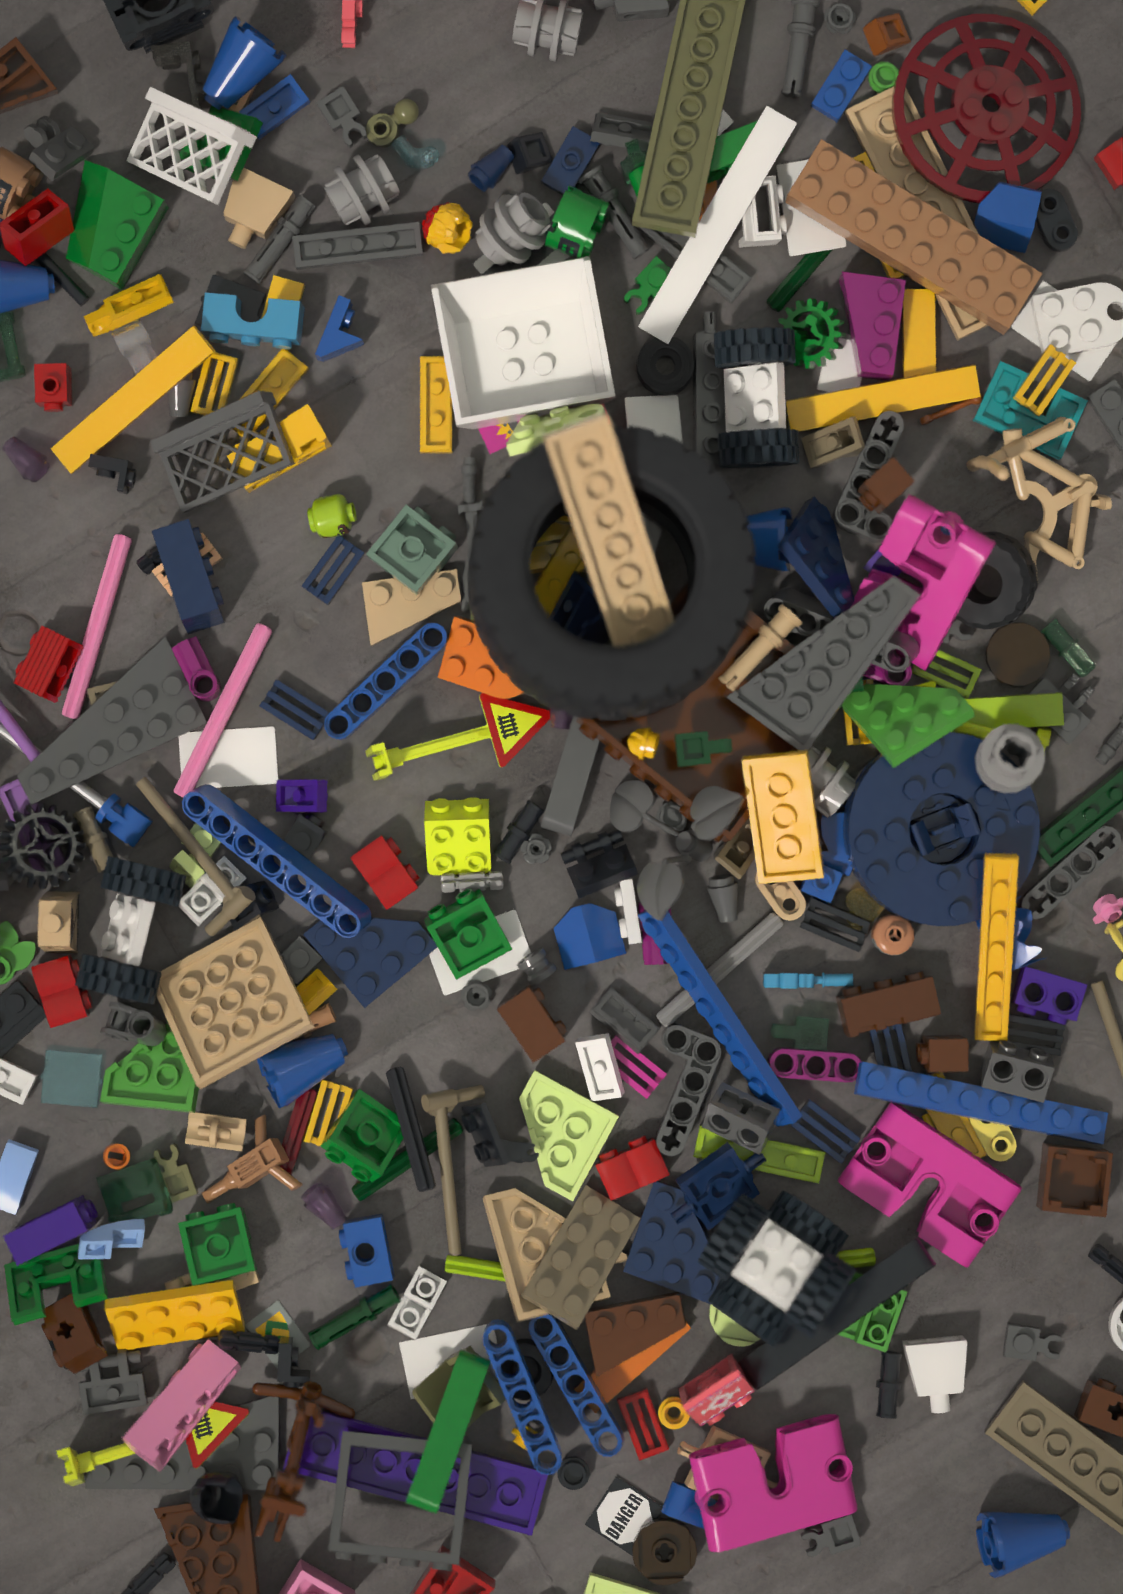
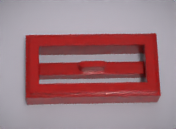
(634, 1397)

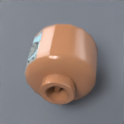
(881, 937)

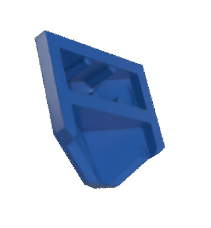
(1008, 216)
(588, 936)

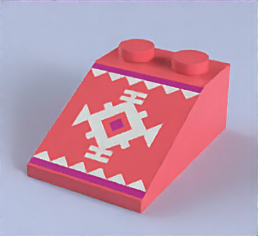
(716, 1391)

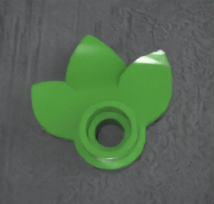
(14, 954)

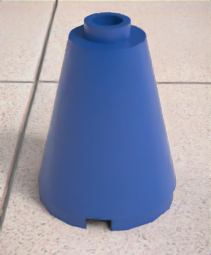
(240, 64)
(23, 285)
(767, 531)
(300, 1066)
(1017, 1539)

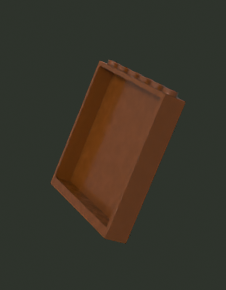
(700, 711)

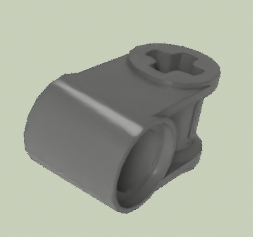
(128, 1025)

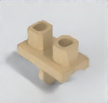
(216, 1131)

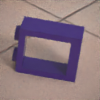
(51, 1229)

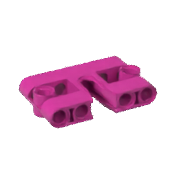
(940, 562)
(919, 1152)
(802, 1498)

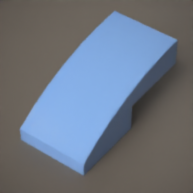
(15, 1171)
(121, 1234)

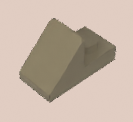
(833, 443)
(737, 853)

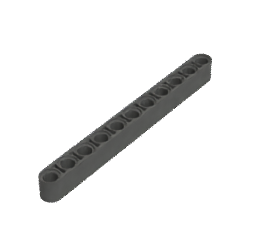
(580, 750)

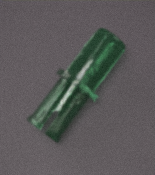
(1068, 648)

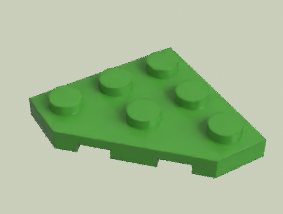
(906, 717)
(152, 1078)

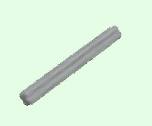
(723, 966)

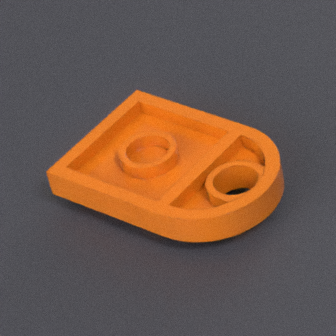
(470, 665)

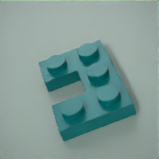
(1002, 412)

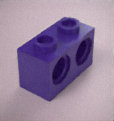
(1050, 987)

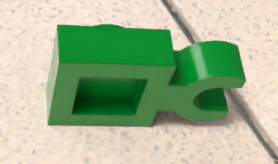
(650, 282)

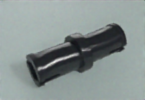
(518, 832)
(888, 1384)

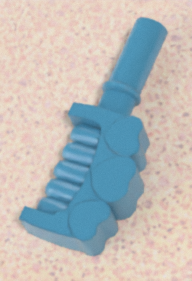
(806, 980)

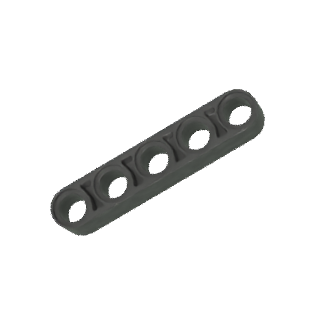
(802, 604)

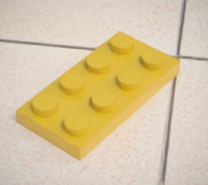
(783, 817)
(174, 1315)

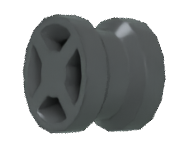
(537, 966)

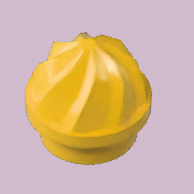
(644, 743)

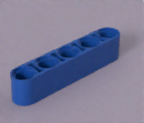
(370, 685)
(577, 1400)
(522, 1412)

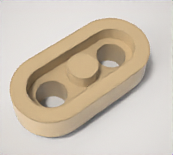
(777, 893)

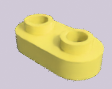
(989, 1134)

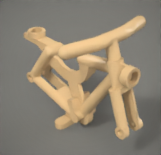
(1080, 492)

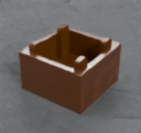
(532, 1023)
(1074, 1180)

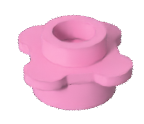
(1107, 909)

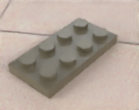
(580, 1257)

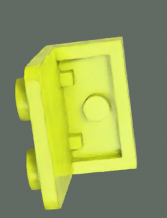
(457, 836)

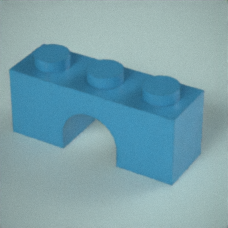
(279, 326)

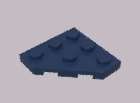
(817, 556)
(374, 956)
(670, 1251)

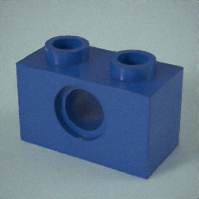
(372, 1231)

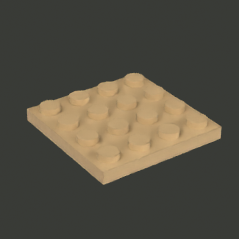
(231, 1003)

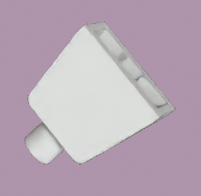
(937, 1368)

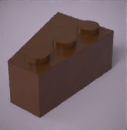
(21, 78)
(887, 1004)
(631, 1327)

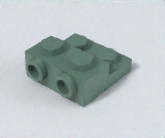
(413, 548)

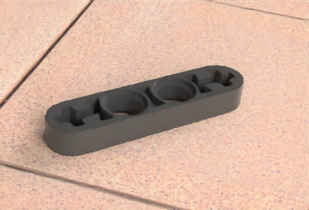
(1067, 869)

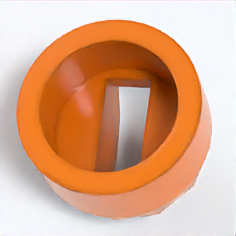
(113, 1162)

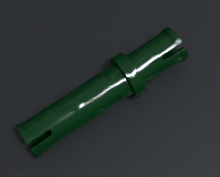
(355, 1316)

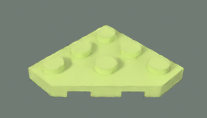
(565, 1132)

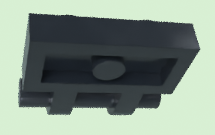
(601, 870)

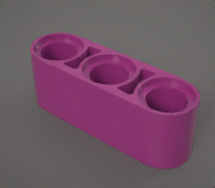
(799, 1059)

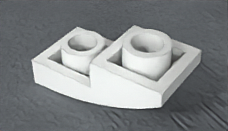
(206, 896)
(417, 1303)

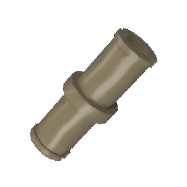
(93, 836)

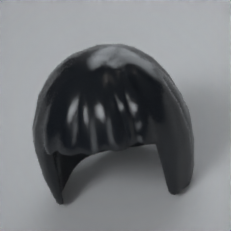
(217, 1497)

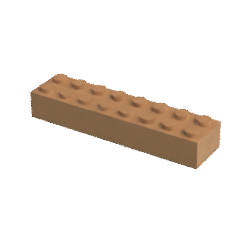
(912, 237)

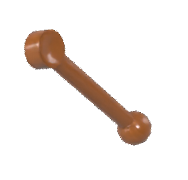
(930, 417)

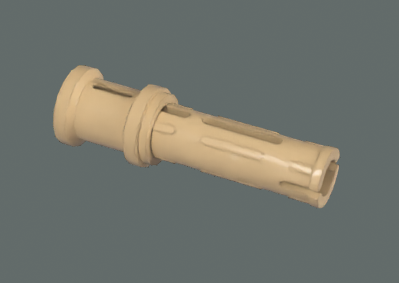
(770, 637)

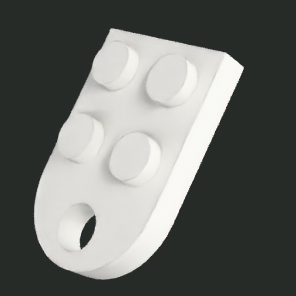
(1077, 318)

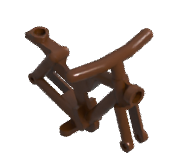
(285, 1486)

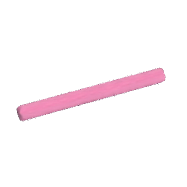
(96, 626)
(223, 709)

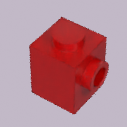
(53, 386)

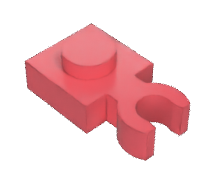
(350, 11)

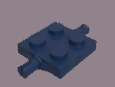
(715, 1185)

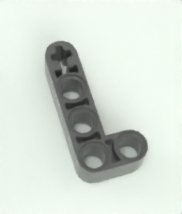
(865, 469)
(681, 1092)

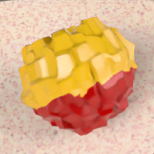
(447, 227)

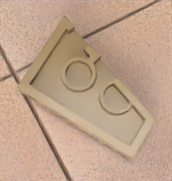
(396, 608)

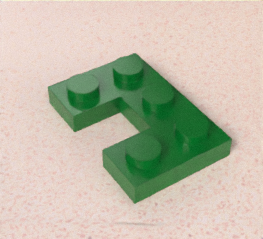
(50, 1269)

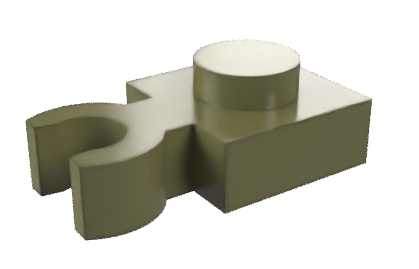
(176, 1177)

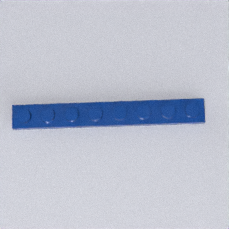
(720, 1016)
(980, 1103)

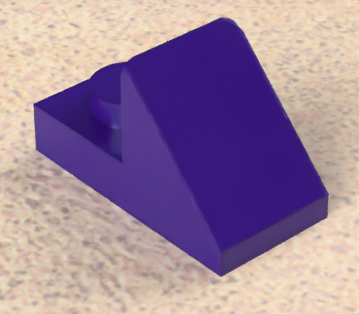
(301, 795)

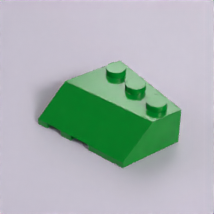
(112, 224)

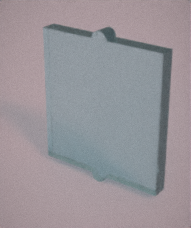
(71, 1078)

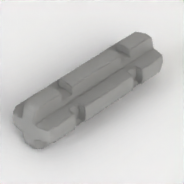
(472, 880)

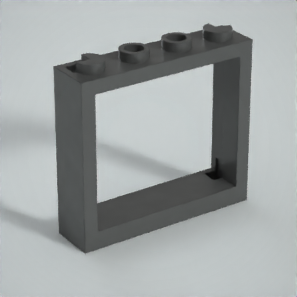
(379, 1554)

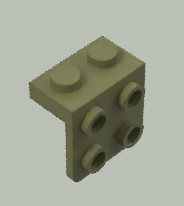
(432, 1389)

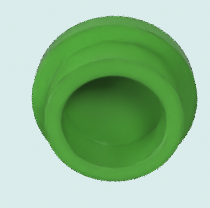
(882, 76)

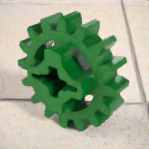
(817, 322)

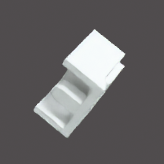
(751, 235)

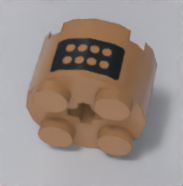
(16, 182)

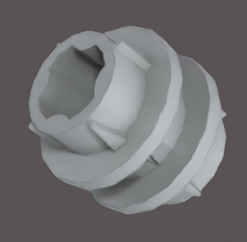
(547, 27)
(361, 189)
(513, 229)
(1018, 742)
(829, 783)

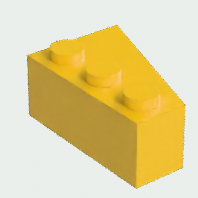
(304, 440)

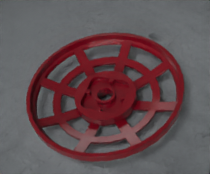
(971, 116)

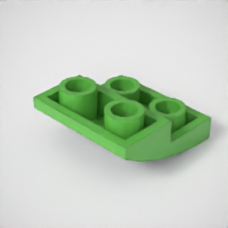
(878, 1325)

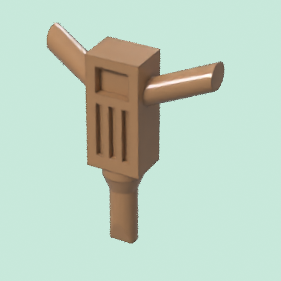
(255, 1165)

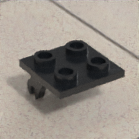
(489, 1147)

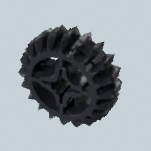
(37, 832)

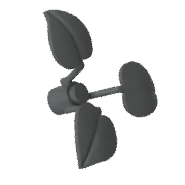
(712, 811)

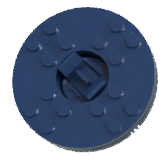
(925, 830)

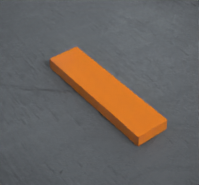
(619, 1377)

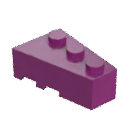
(874, 321)

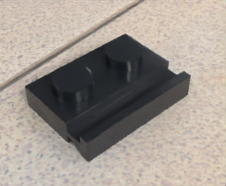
(18, 1015)

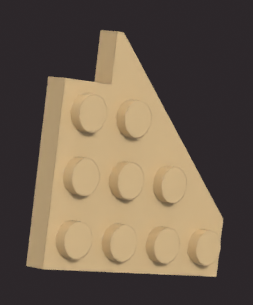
(522, 1236)

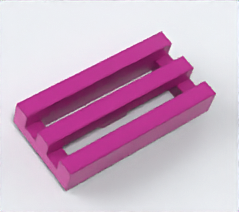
(653, 1083)

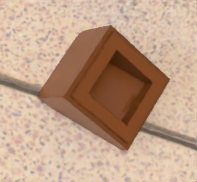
(886, 34)

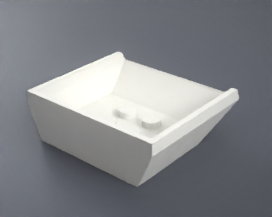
(523, 342)

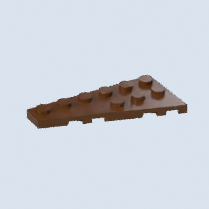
(210, 1554)

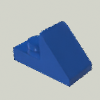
(334, 340)

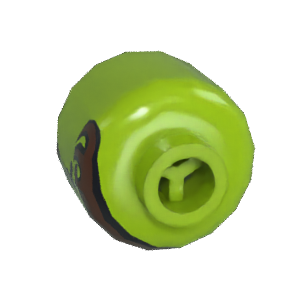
(331, 516)

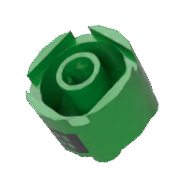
(577, 223)

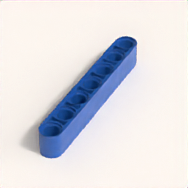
(261, 859)

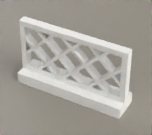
(192, 119)

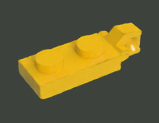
(129, 305)

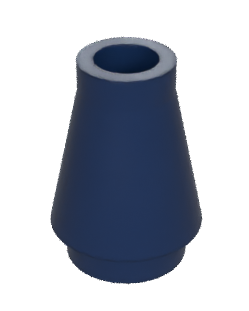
(489, 169)

